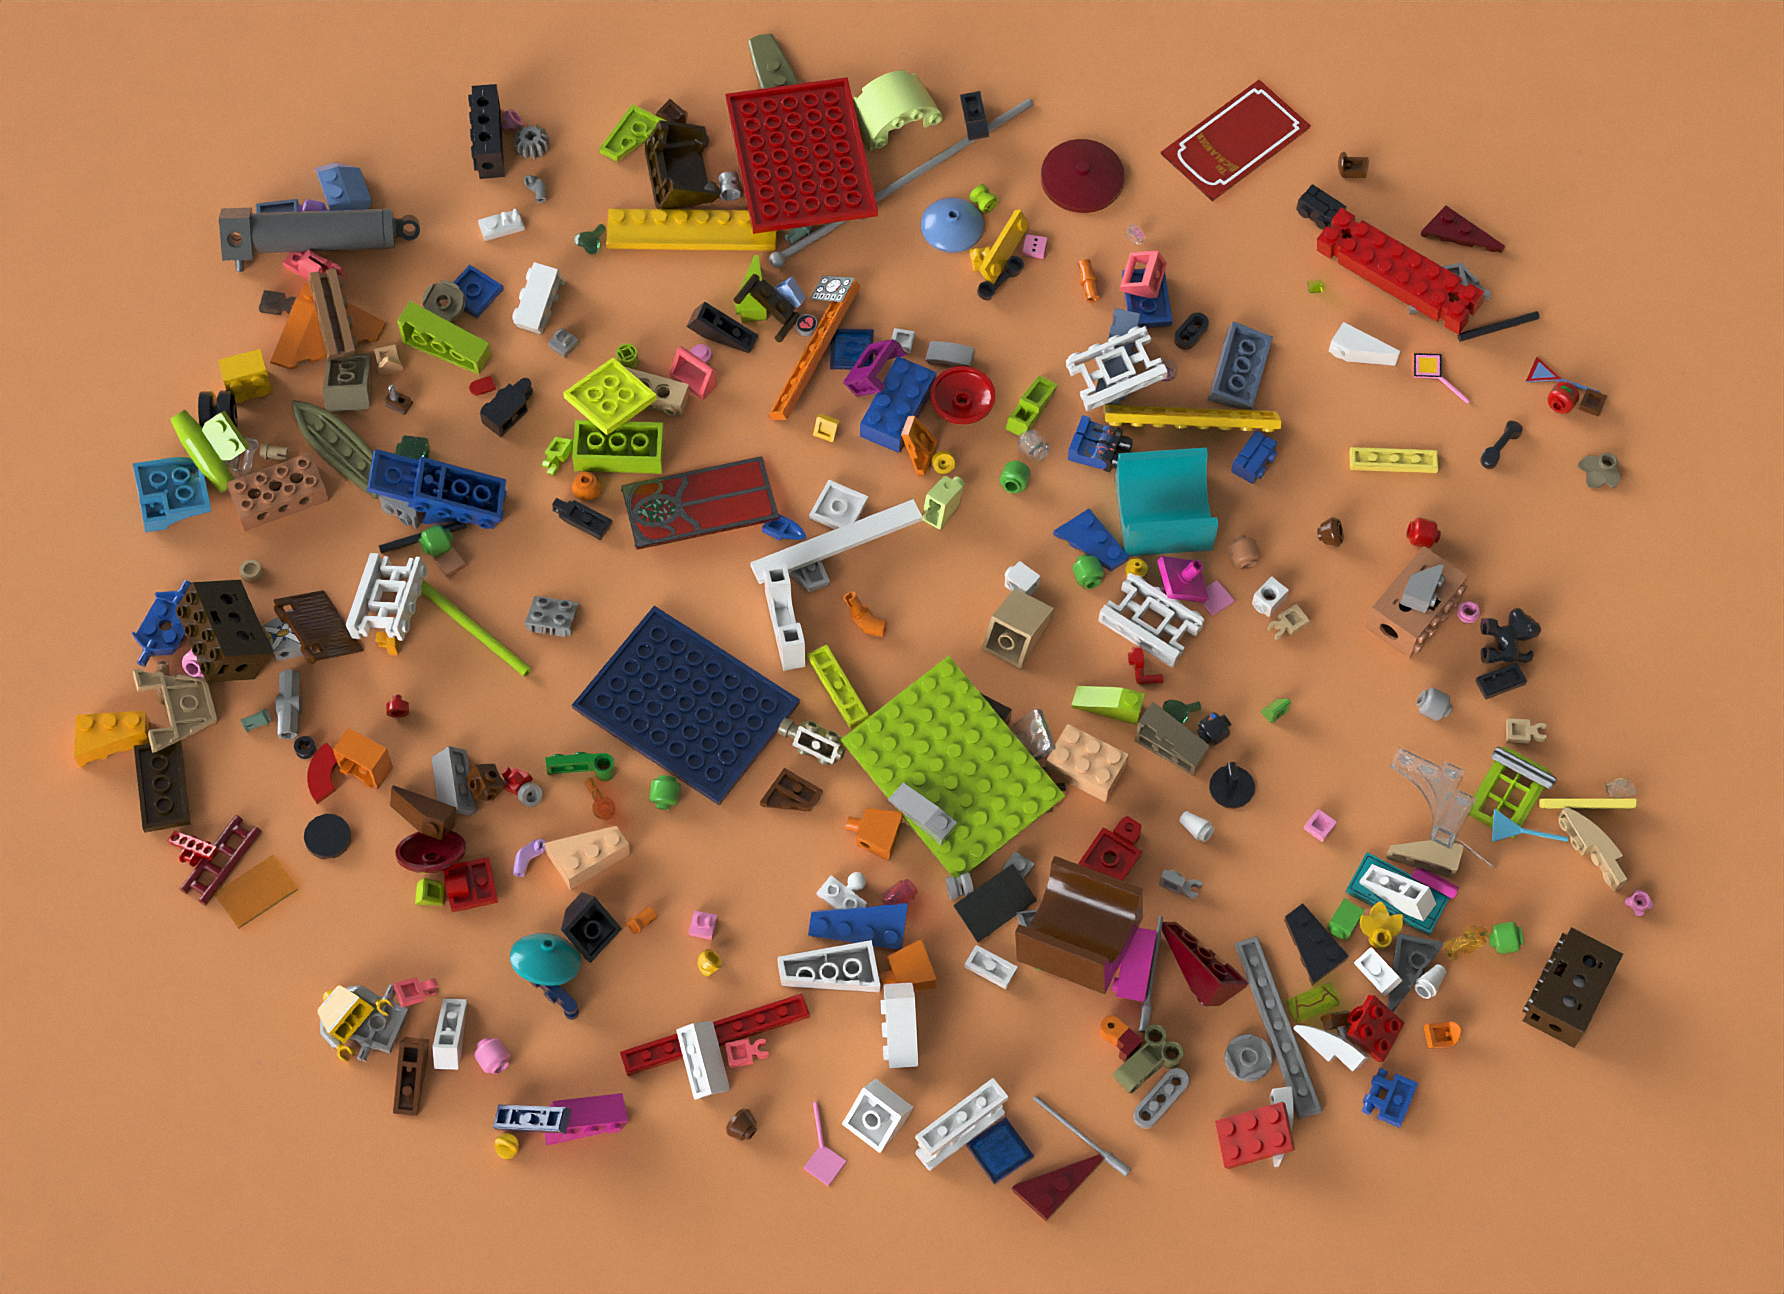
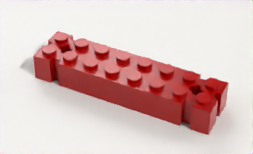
(1400, 271)

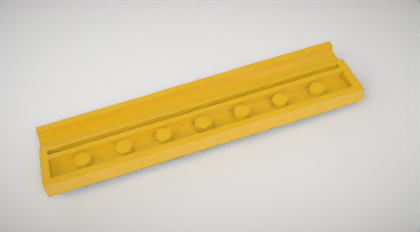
(685, 230)

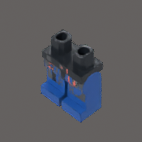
(1098, 445)

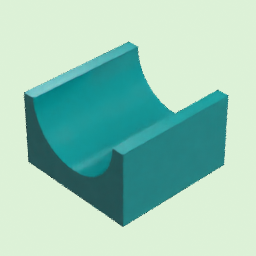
(1164, 502)

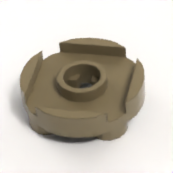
(439, 291)

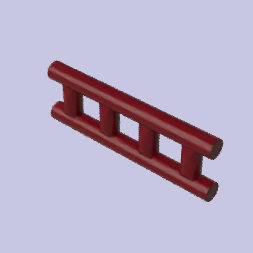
(221, 873)

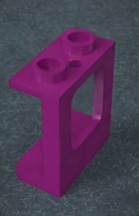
(863, 380)

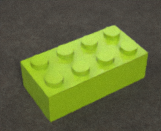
(628, 449)

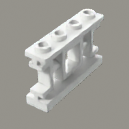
(1123, 383)
(370, 593)
(1144, 634)
(961, 1124)

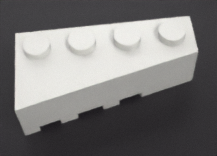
(836, 968)

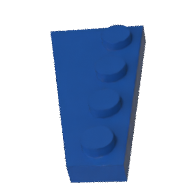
(877, 923)

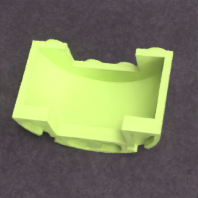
(890, 104)

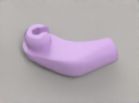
(527, 853)

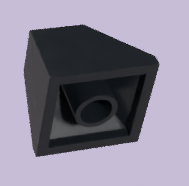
(589, 926)

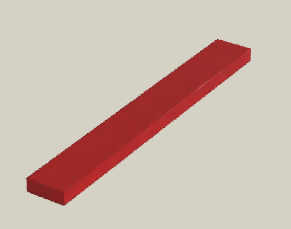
(727, 1030)

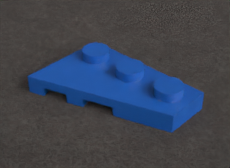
(1093, 539)

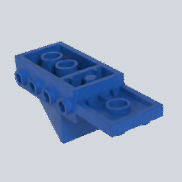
(439, 489)

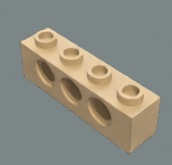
(677, 392)

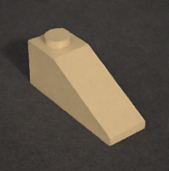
(1428, 856)

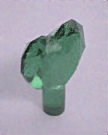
(590, 240)
(1180, 710)

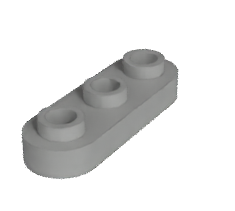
(1164, 1089)

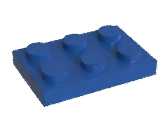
(1153, 311)

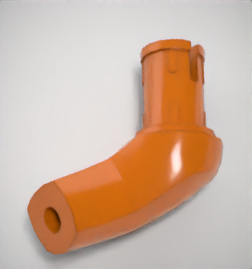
(863, 617)

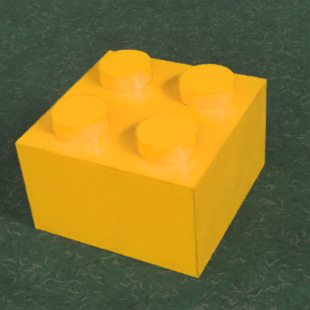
(246, 375)

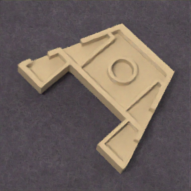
(186, 702)

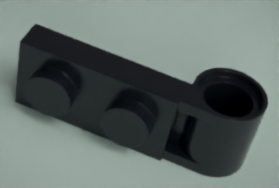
(974, 116)

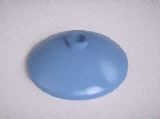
(952, 233)

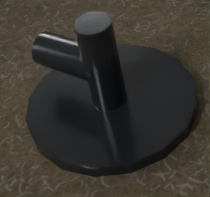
(1231, 786)

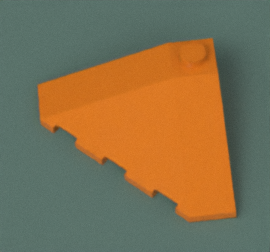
(302, 334)

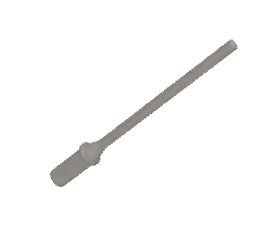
(1146, 1008)
(1108, 1157)

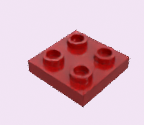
(470, 885)
(1374, 1027)

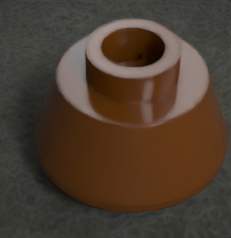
(1331, 532)
(742, 1125)

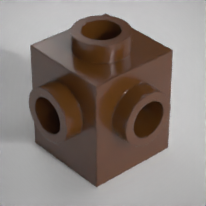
(484, 782)

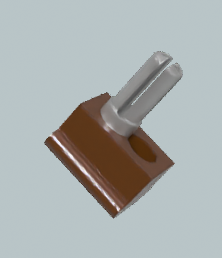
(398, 401)
(1337, 1021)

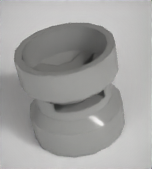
(729, 186)
(959, 886)

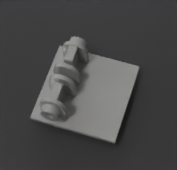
(551, 614)

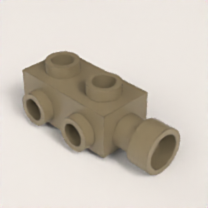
(814, 740)

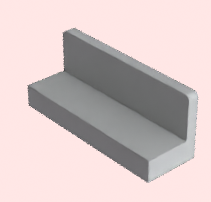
(450, 771)

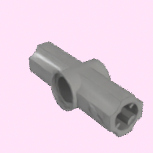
(288, 704)

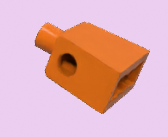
(876, 831)
(910, 966)

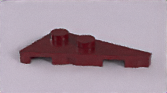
(1455, 228)

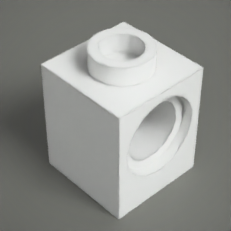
(1022, 578)
(1272, 589)

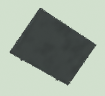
(995, 903)

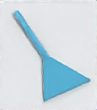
(1505, 828)

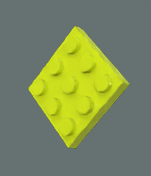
(610, 396)

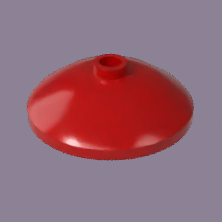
(966, 386)

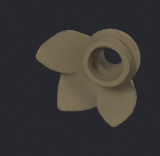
(1598, 472)

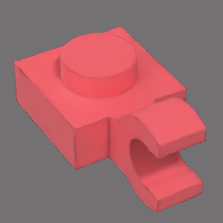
(413, 992)

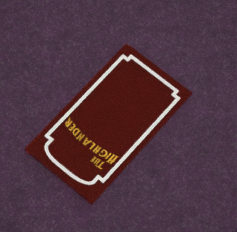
(1235, 140)

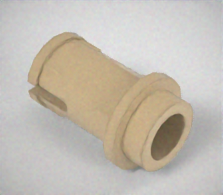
(274, 452)

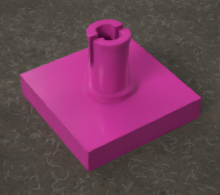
(1183, 579)

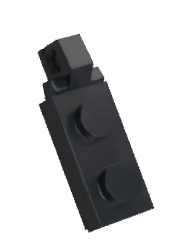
(582, 517)

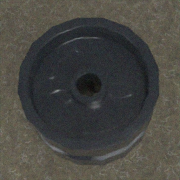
(210, 406)

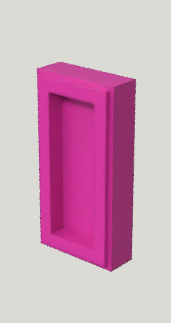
(1435, 882)

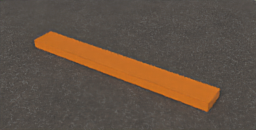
(812, 355)

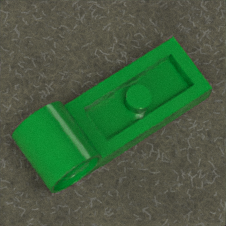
(581, 763)

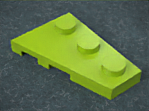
(629, 133)

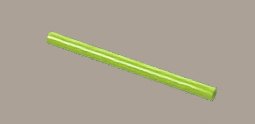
(475, 629)

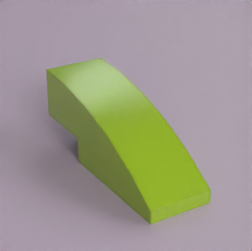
(1031, 406)

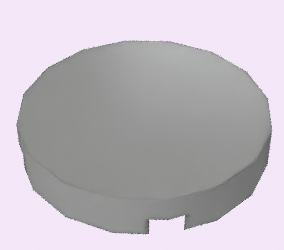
(1248, 1058)

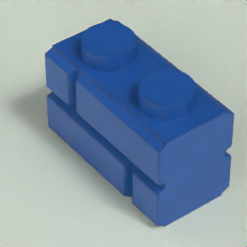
(1254, 457)

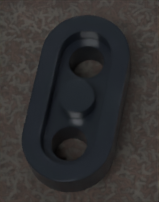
(1190, 332)

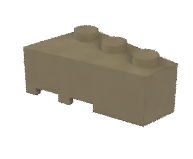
(1170, 739)

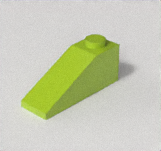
(750, 308)
(1110, 702)

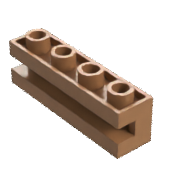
(332, 315)

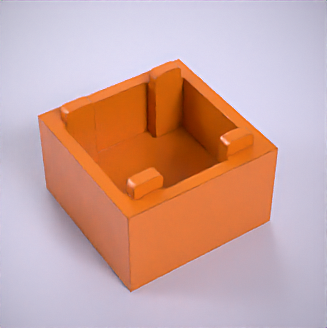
(362, 758)

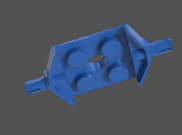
(150, 636)

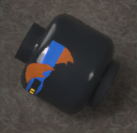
(1214, 728)

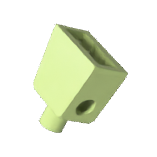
(944, 493)

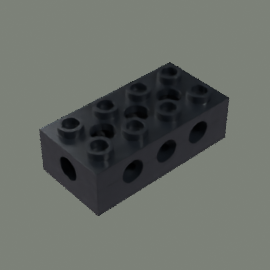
(486, 131)

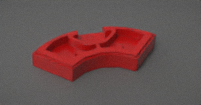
(320, 773)

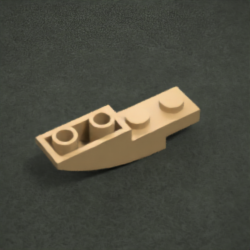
(1589, 838)

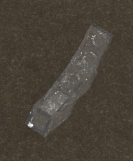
(1440, 788)

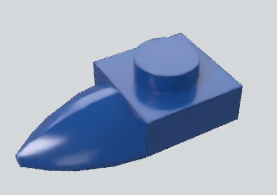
(783, 528)

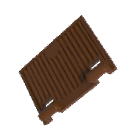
(317, 623)

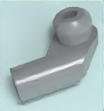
(536, 186)

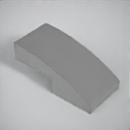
(950, 354)

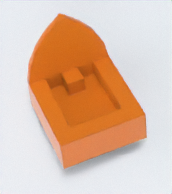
(1442, 1034)

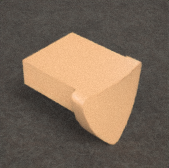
(387, 360)

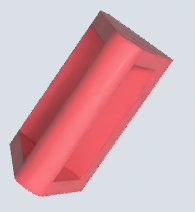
(1152, 277)
(683, 371)

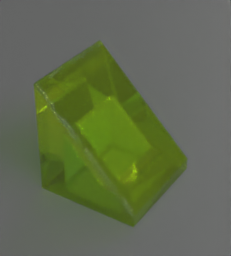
(1315, 286)

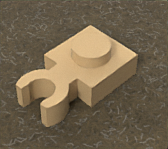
(1290, 621)
(1521, 732)

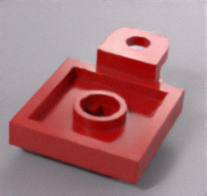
(1120, 844)

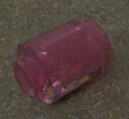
(899, 893)

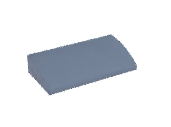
(1240, 367)

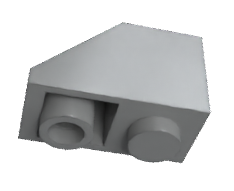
(400, 509)
(1421, 587)

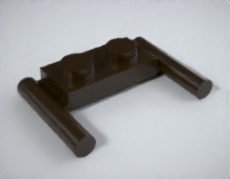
(771, 301)

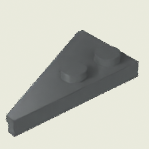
(1410, 960)

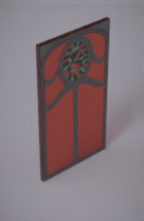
(699, 503)

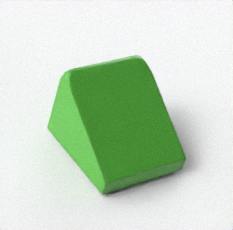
(1276, 709)

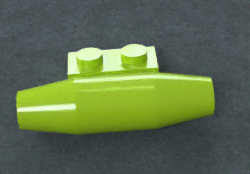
(210, 445)

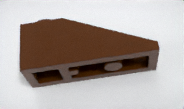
(423, 813)
(410, 1075)

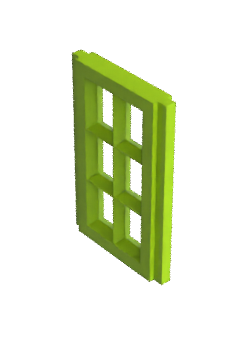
(1489, 783)

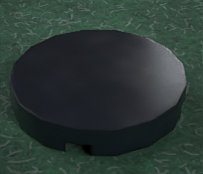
(327, 836)

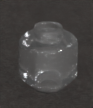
(1033, 446)

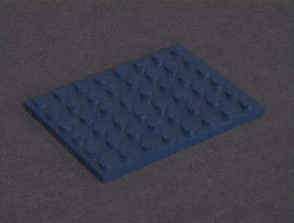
(686, 704)

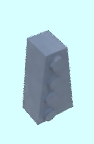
(1122, 323)

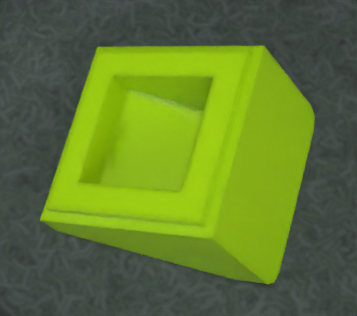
(430, 892)

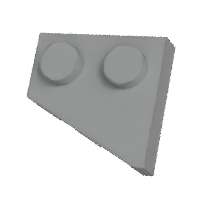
(811, 576)

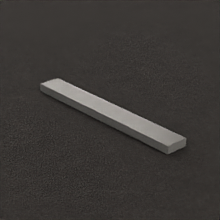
(1278, 1027)

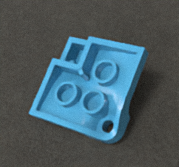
(169, 491)

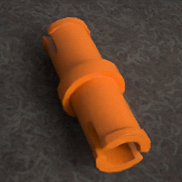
(1088, 280)

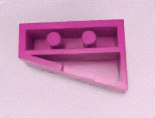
(1136, 966)
(590, 1117)

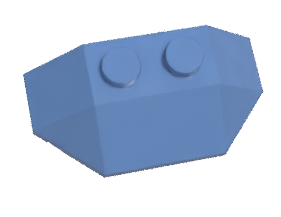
(343, 187)

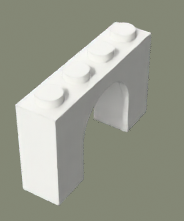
(786, 630)

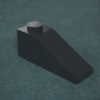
(721, 328)

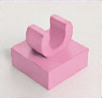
(703, 925)

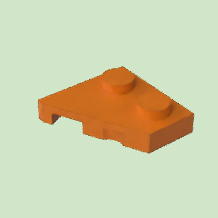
(919, 444)

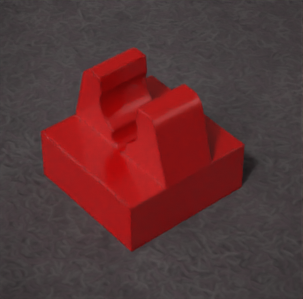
(515, 779)

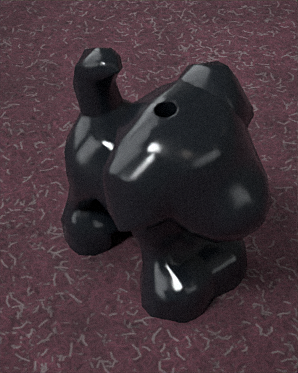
(1519, 627)

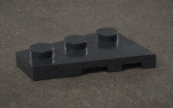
(1316, 946)

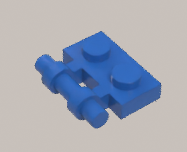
(1396, 1101)

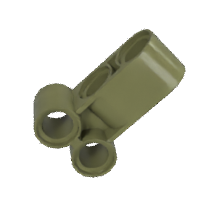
(1148, 1060)

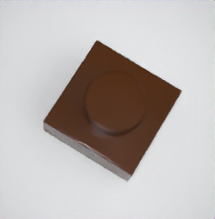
(1592, 402)

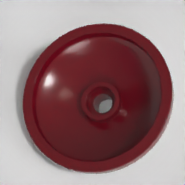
(430, 855)

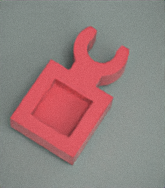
(741, 1052)

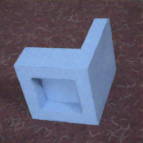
(791, 291)

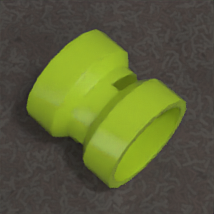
(986, 200)
(627, 356)

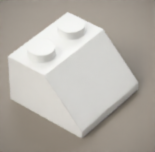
(877, 1115)

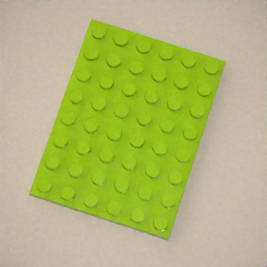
(959, 757)

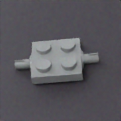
(378, 1030)

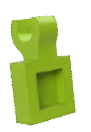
(557, 451)

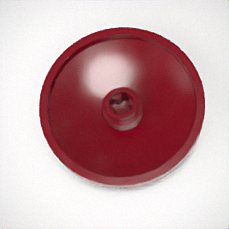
(1082, 176)

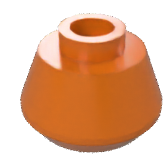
(586, 486)

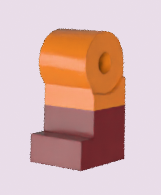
(1118, 1033)

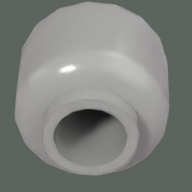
(1434, 704)

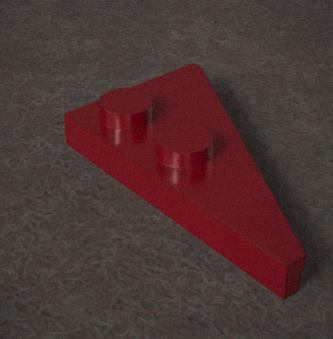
(1050, 1191)

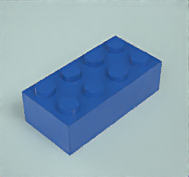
(904, 395)

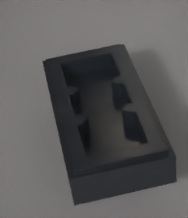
(1501, 681)

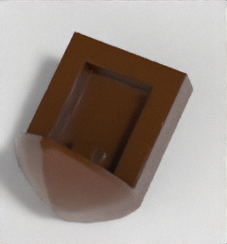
(672, 112)
(1352, 166)

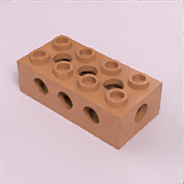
(277, 491)

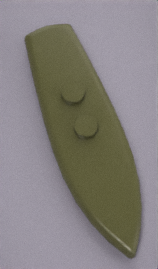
(770, 62)
(335, 442)

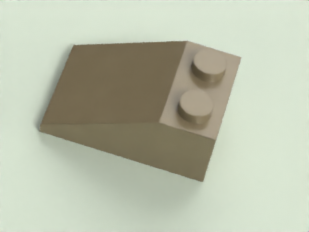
(348, 383)

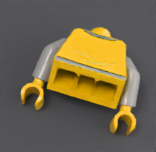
(344, 1013)

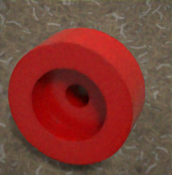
(397, 707)

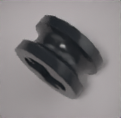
(307, 741)

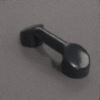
(1012, 269)
(1492, 454)

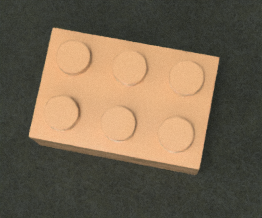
(1086, 762)

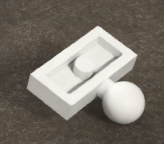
(839, 895)

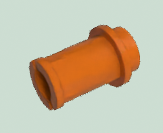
(638, 922)

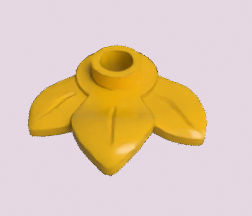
(1382, 923)

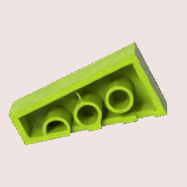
(442, 338)

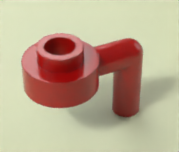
(1136, 659)

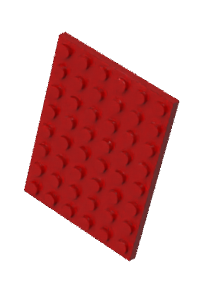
(801, 155)

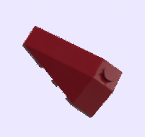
(1204, 974)

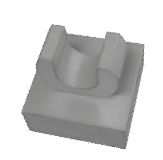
(563, 343)

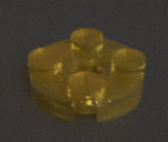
(1470, 941)

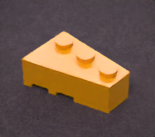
(108, 733)

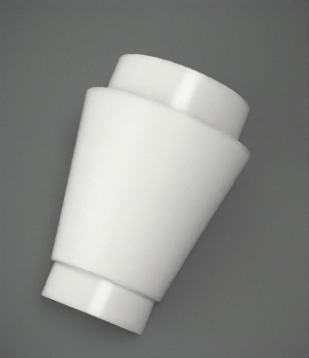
(1197, 826)
(1430, 982)

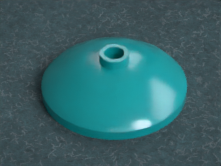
(545, 959)

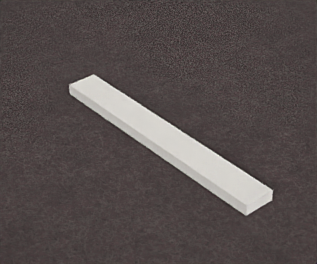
(841, 539)

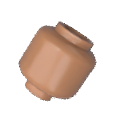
(1244, 552)

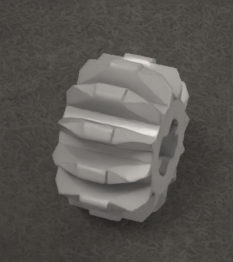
(531, 141)

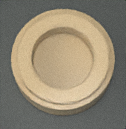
(250, 571)

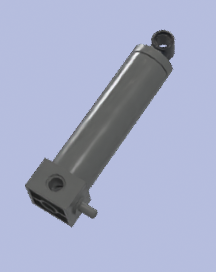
(309, 230)

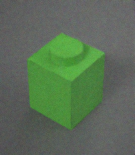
(1345, 920)

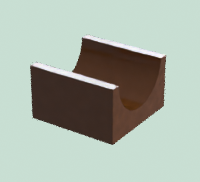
(1081, 925)

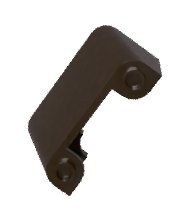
(678, 165)

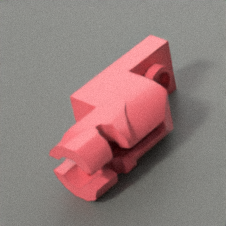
(306, 262)

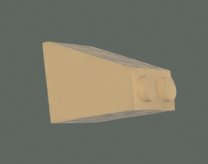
(1016, 628)

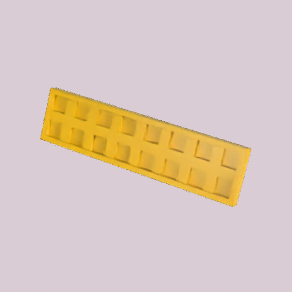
(1198, 417)

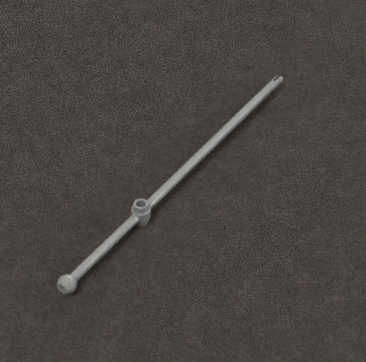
(778, 259)

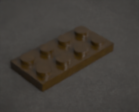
(162, 787)

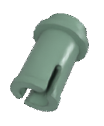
(797, 233)
(256, 720)

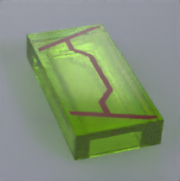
(1313, 1002)

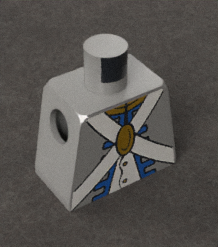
(282, 640)

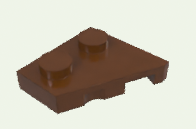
(791, 793)

